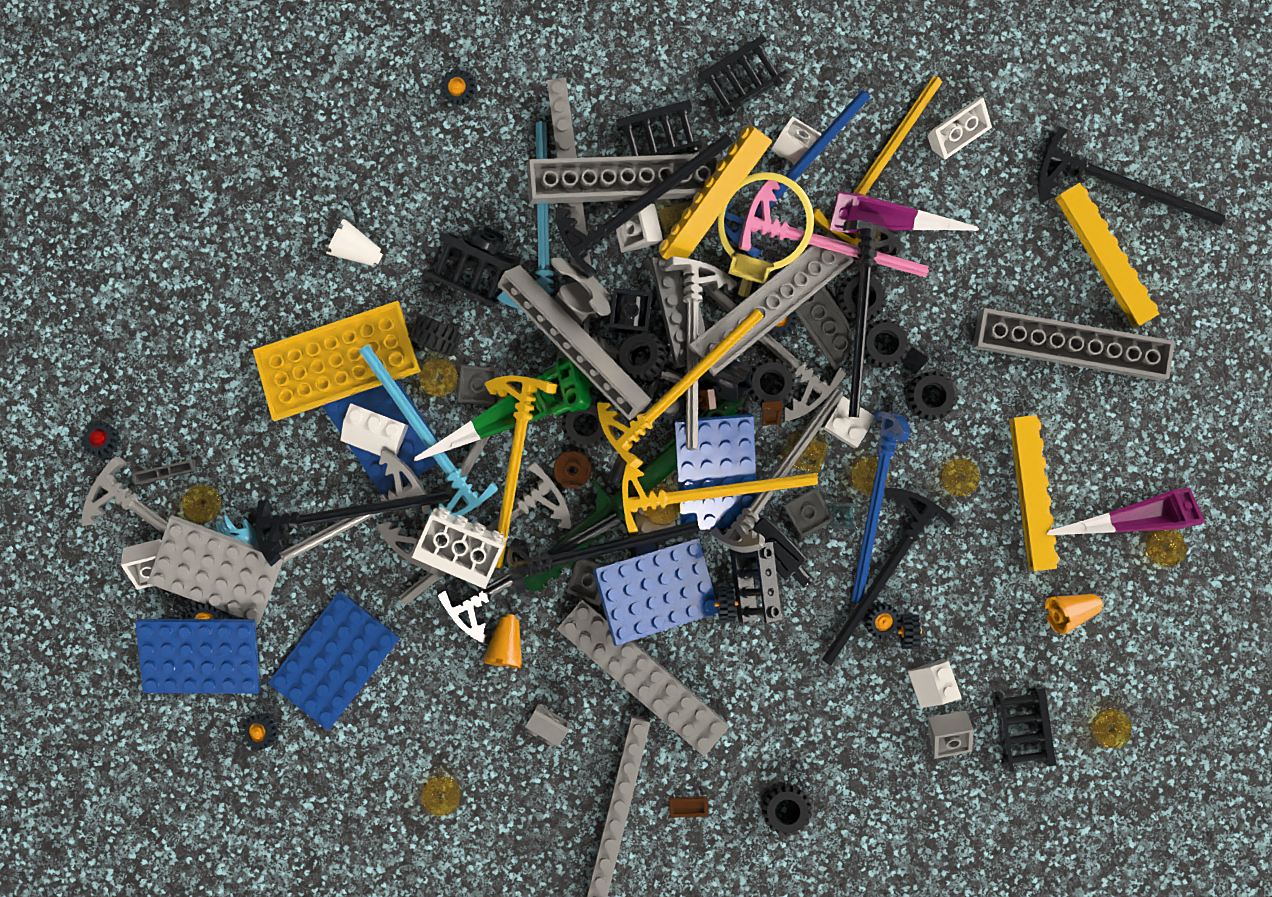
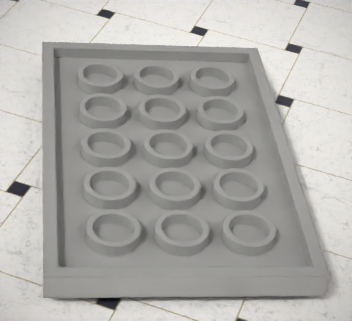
(214, 569)

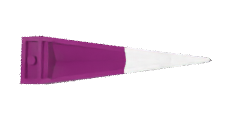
(887, 214)
(1163, 512)

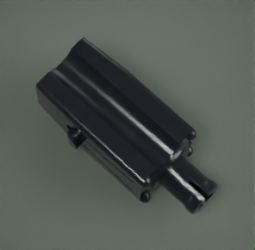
(729, 383)
(787, 556)

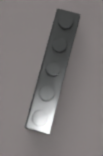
(164, 472)

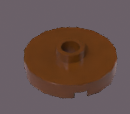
(576, 479)

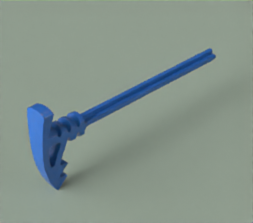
(800, 166)
(893, 428)

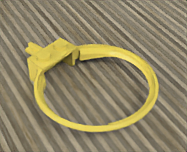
(758, 270)

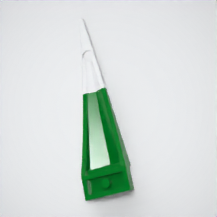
(493, 421)

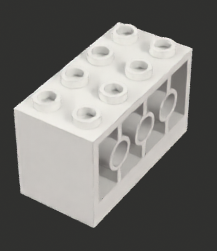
(456, 559)

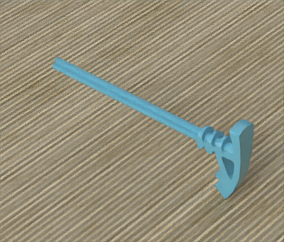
(544, 271)
(471, 498)

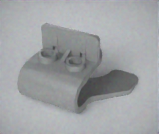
(583, 296)

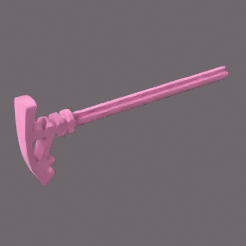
(782, 230)

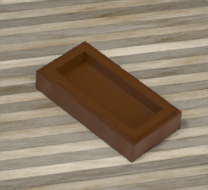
(771, 413)
(688, 806)

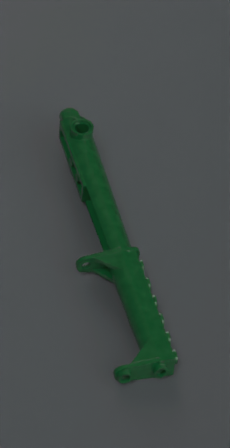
(654, 473)

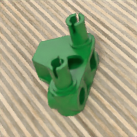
(573, 386)

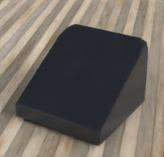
(914, 360)

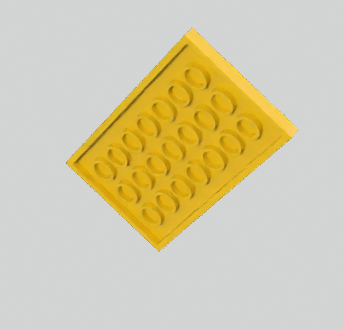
(327, 360)

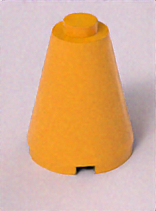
(1071, 611)
(505, 644)

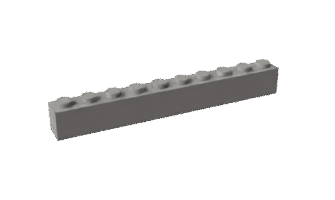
(566, 149)
(574, 342)
(619, 807)

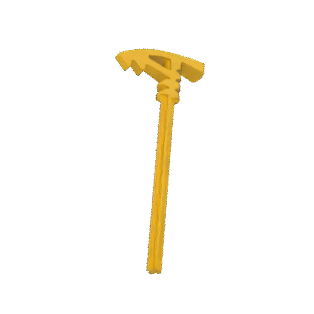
(883, 158)
(503, 386)
(609, 418)
(664, 498)

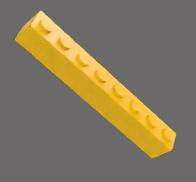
(716, 193)
(1106, 255)
(1033, 493)

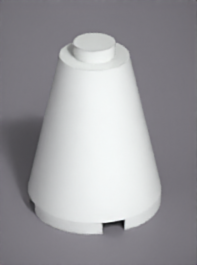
(354, 245)

